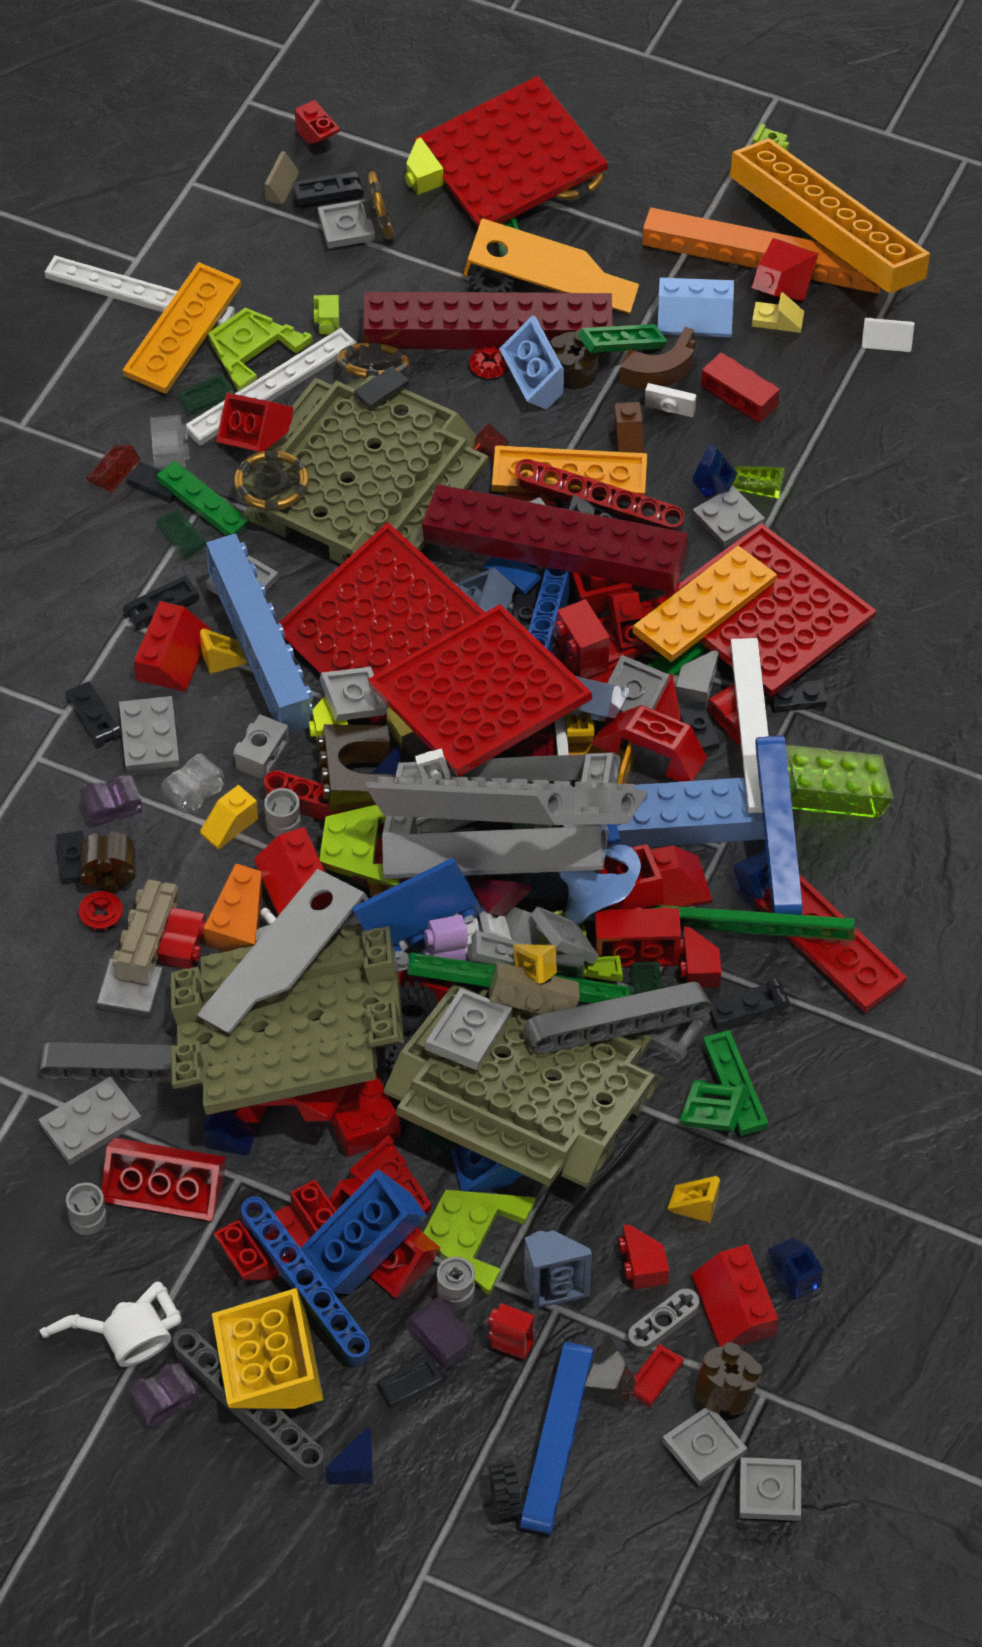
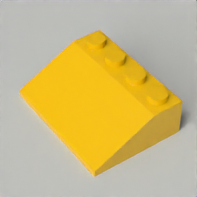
(267, 1353)

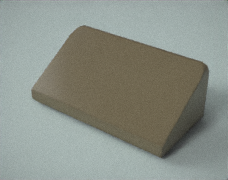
(280, 179)

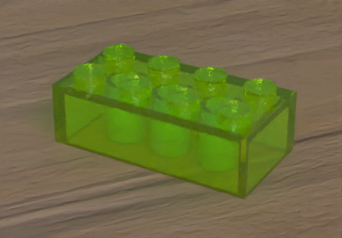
(838, 781)

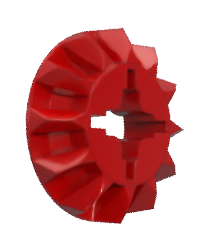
(488, 369)
(100, 900)

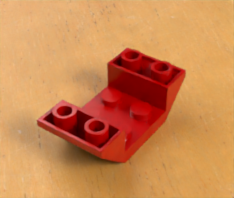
(658, 733)
(312, 1106)
(301, 1219)

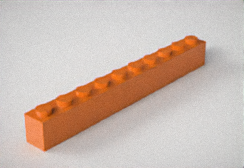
(742, 246)

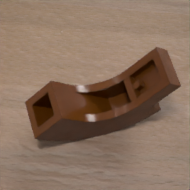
(660, 369)

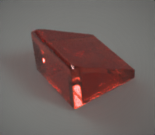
(488, 439)

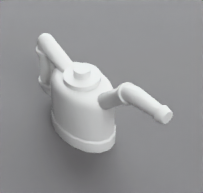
(132, 1329)

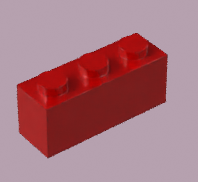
(740, 387)

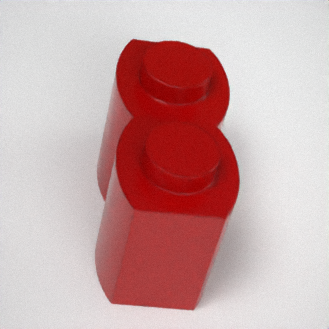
(724, 711)
(182, 938)
(511, 1331)

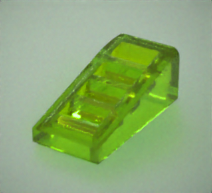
(772, 477)

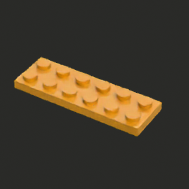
(182, 328)
(613, 468)
(704, 603)

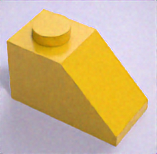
(230, 817)

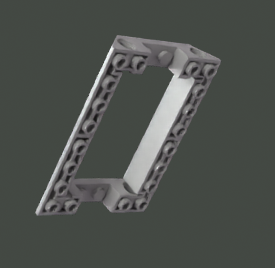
(507, 801)
(505, 850)

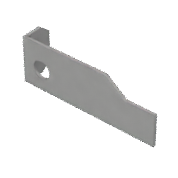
(282, 950)

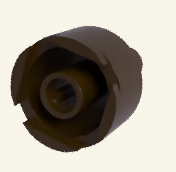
(578, 363)
(108, 861)
(727, 1379)

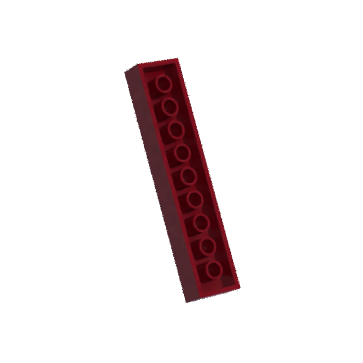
(476, 318)
(555, 538)

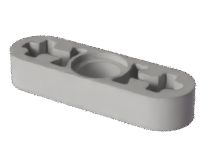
(658, 1332)

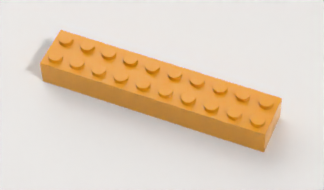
(830, 215)

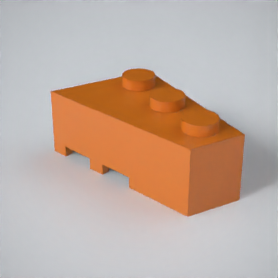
(236, 911)

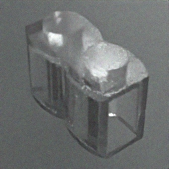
(193, 783)

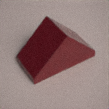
(499, 896)

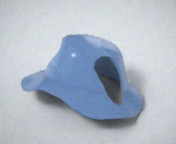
(595, 891)

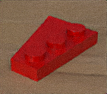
(390, 1162)

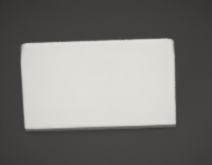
(887, 335)

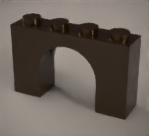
(344, 746)

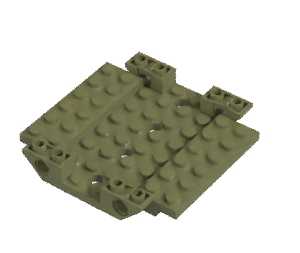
(389, 484)
(346, 986)
(511, 1106)

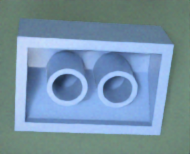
(697, 305)
(534, 364)

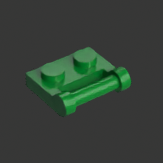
(714, 1113)

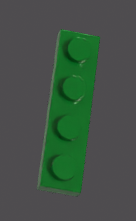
(622, 338)
(202, 499)
(730, 1072)

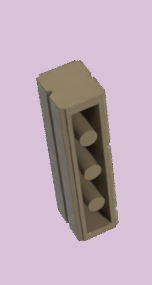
(145, 931)

